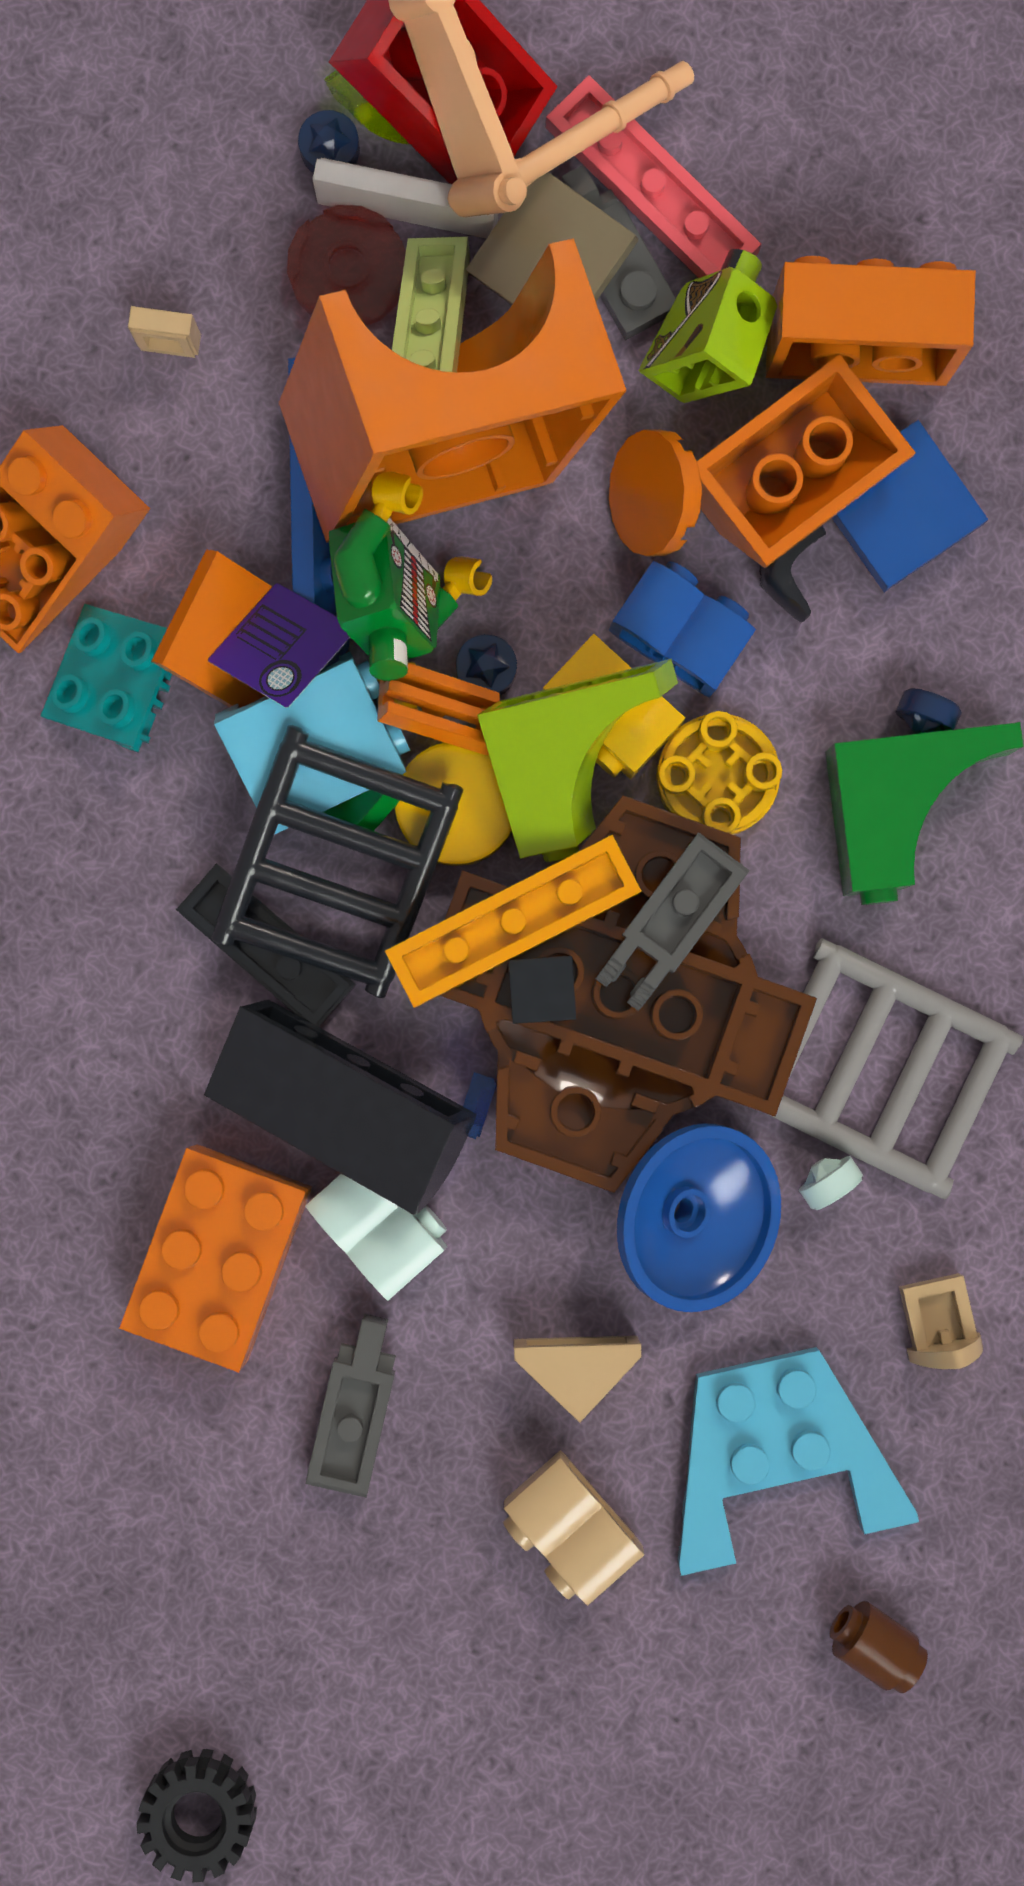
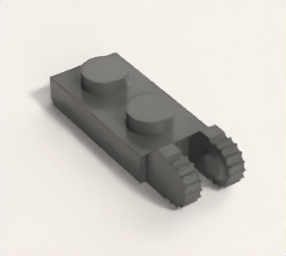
(676, 915)

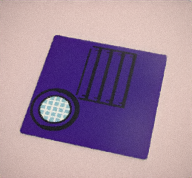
(281, 645)

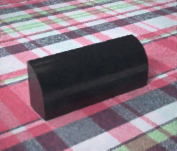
(339, 1104)

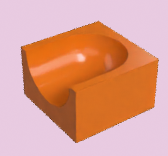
(497, 427)

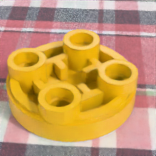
(719, 772)
(481, 817)

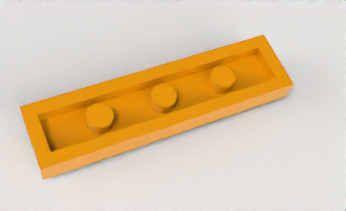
(513, 921)

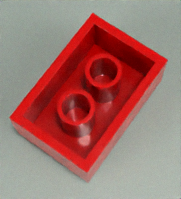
(385, 71)

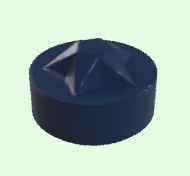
(328, 136)
(487, 663)
(927, 711)

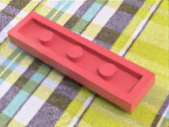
(654, 186)

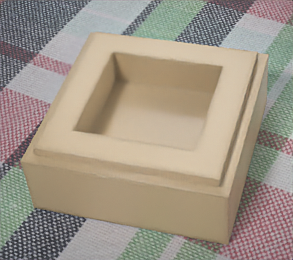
(164, 331)

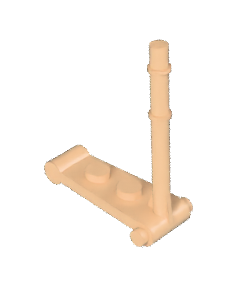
(476, 143)

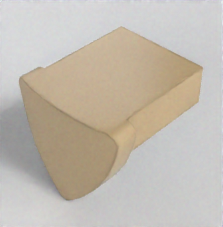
(941, 1323)

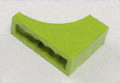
(548, 749)

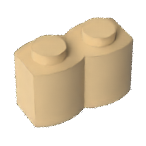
(572, 1529)

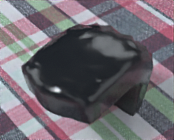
(779, 583)

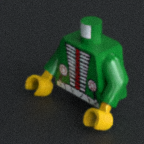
(387, 589)

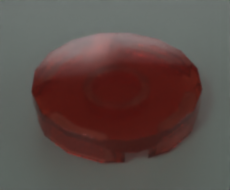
(371, 283)

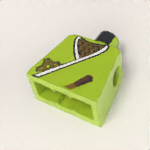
(713, 332)

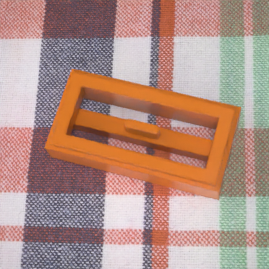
(438, 697)

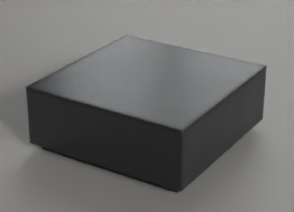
(542, 989)

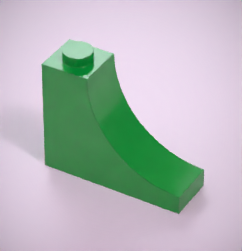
(885, 792)

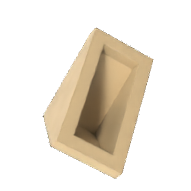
(578, 1368)

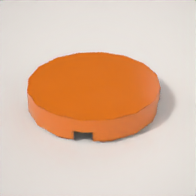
(654, 492)

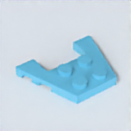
(772, 1428)

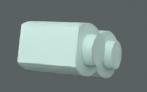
(377, 1234)

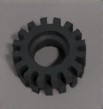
(184, 1850)

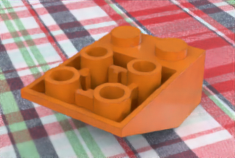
(57, 527)

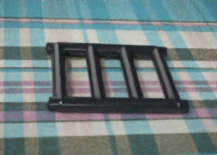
(276, 809)

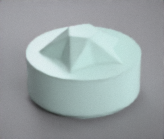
(830, 1181)

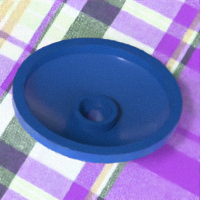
(722, 1224)

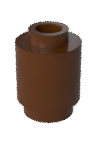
(878, 1647)

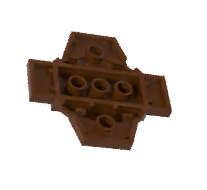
(604, 1086)

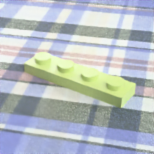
(432, 302)

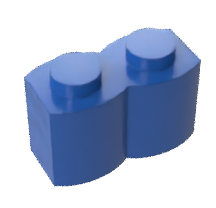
(678, 622)

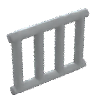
(942, 1015)

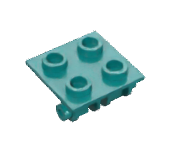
(109, 678)

